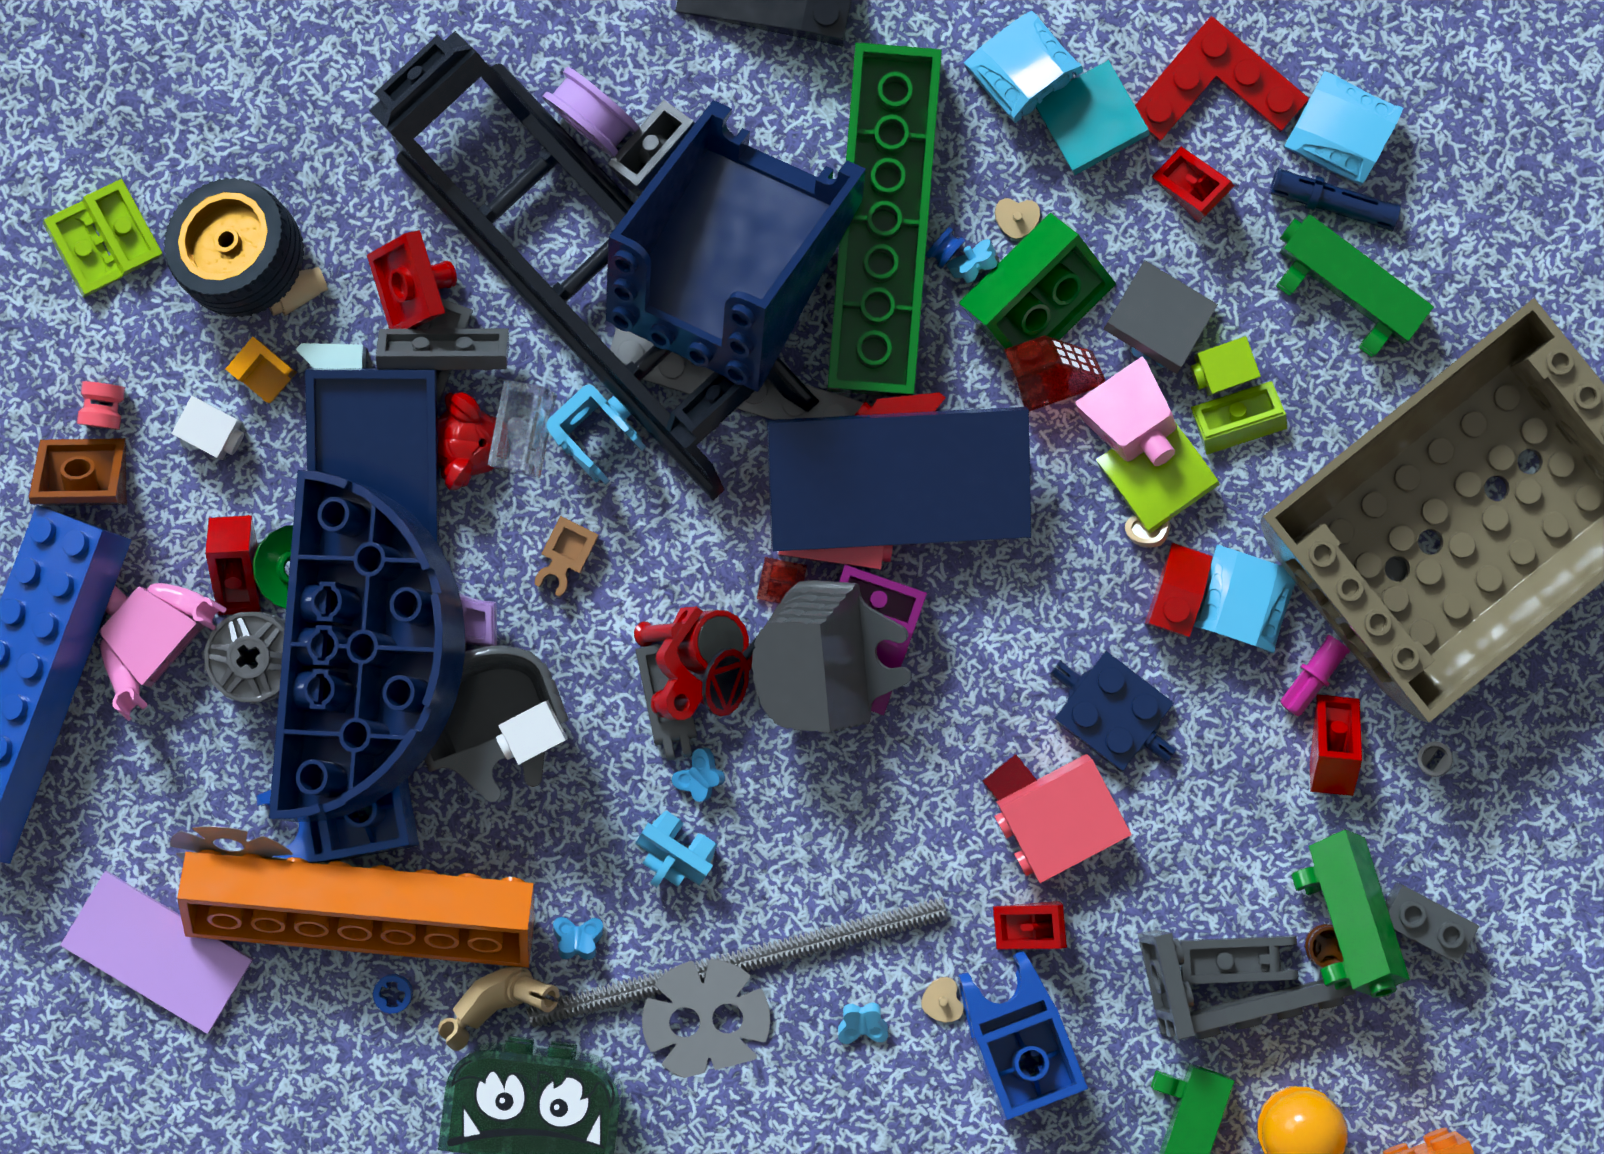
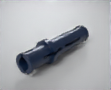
(1325, 196)

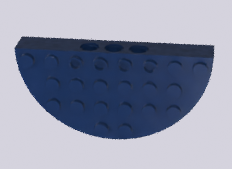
(365, 651)

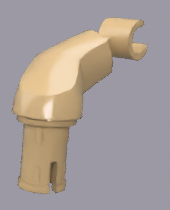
(494, 992)

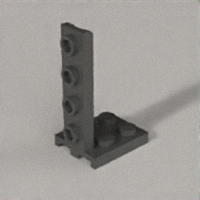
(1174, 997)

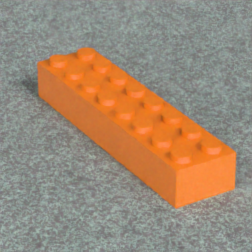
(357, 908)

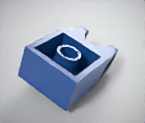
(351, 836)
(1018, 1026)

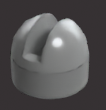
(1427, 754)

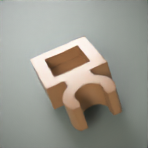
(568, 548)

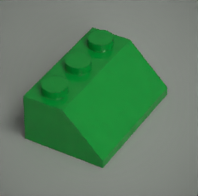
(1038, 287)

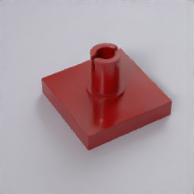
(409, 282)

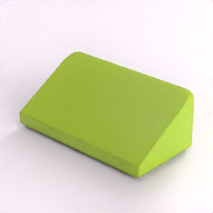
(1239, 417)

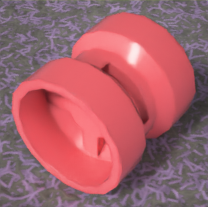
(101, 415)

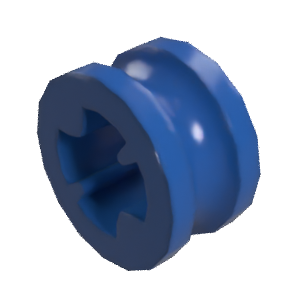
(945, 247)
(382, 1001)

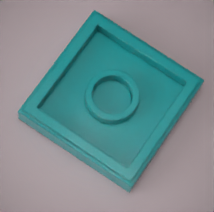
(1092, 118)

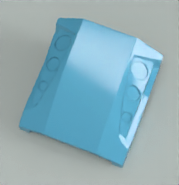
(1022, 66)
(1343, 128)
(1245, 598)

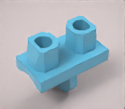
(671, 858)

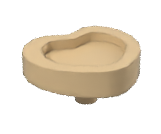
(1017, 218)
(1139, 535)
(941, 1000)

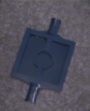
(1113, 711)

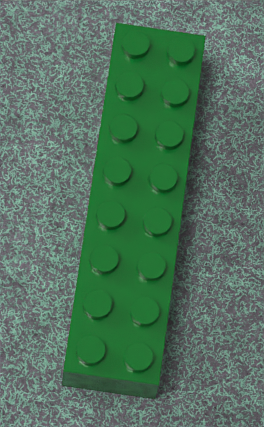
(886, 240)

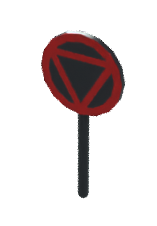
(726, 680)

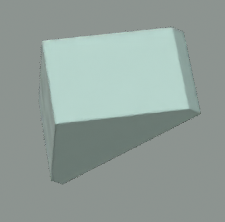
(334, 355)

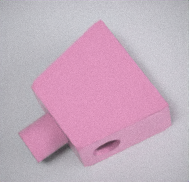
(1131, 414)

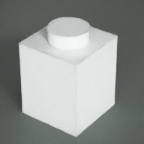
(209, 429)
(530, 733)

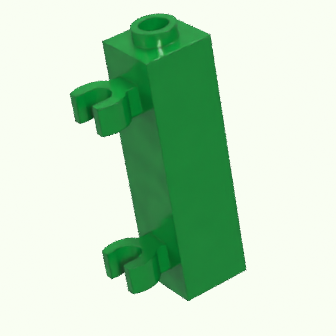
(1354, 279)
(1358, 915)
(1197, 1110)

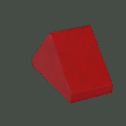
(1192, 183)
(1030, 926)

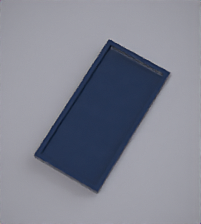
(377, 433)
(899, 478)

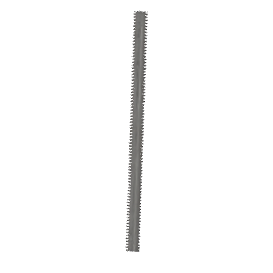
(749, 960)

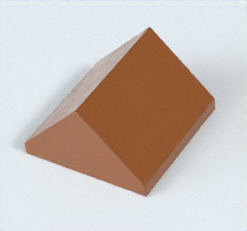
(79, 472)

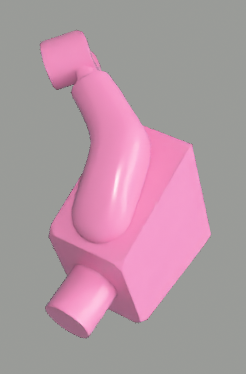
(148, 635)

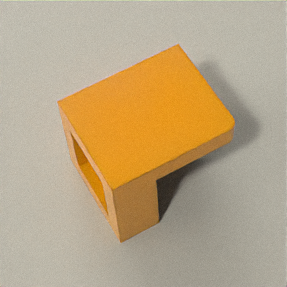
(261, 370)

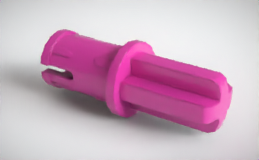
(1314, 675)

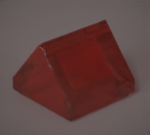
(778, 578)

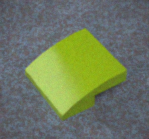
(119, 228)
(1160, 491)

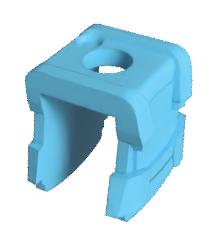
(575, 412)

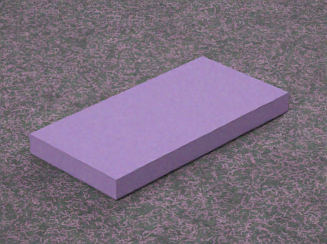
(148, 951)

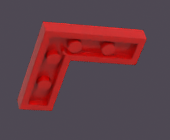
(1223, 56)

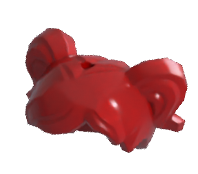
(458, 440)

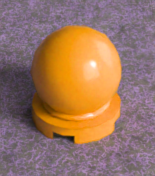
(1301, 1123)

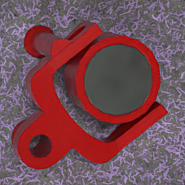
(696, 638)

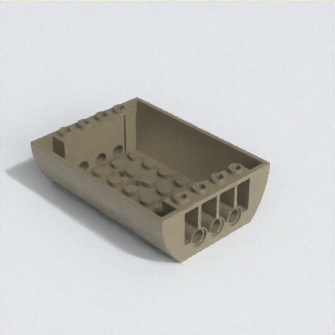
(1424, 467)

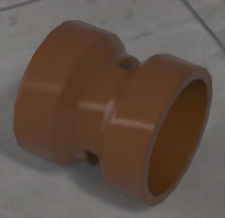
(1329, 947)

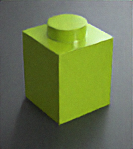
(1224, 366)

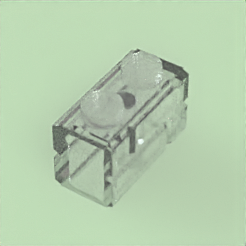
(521, 428)

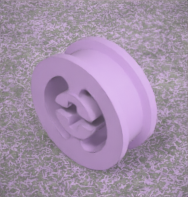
(590, 112)

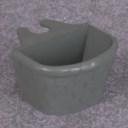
(820, 658)
(493, 688)

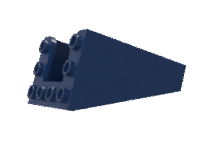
(726, 250)

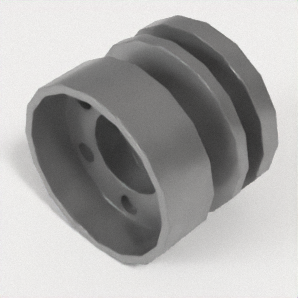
(226, 654)

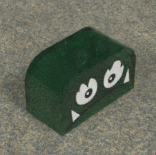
(531, 1101)

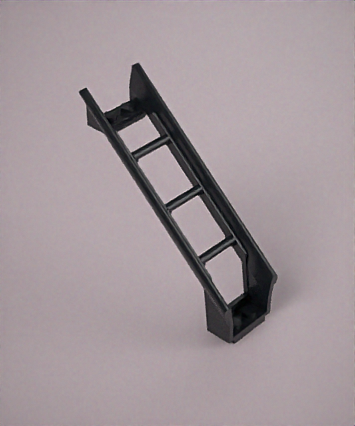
(415, 100)

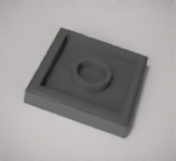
(1160, 317)

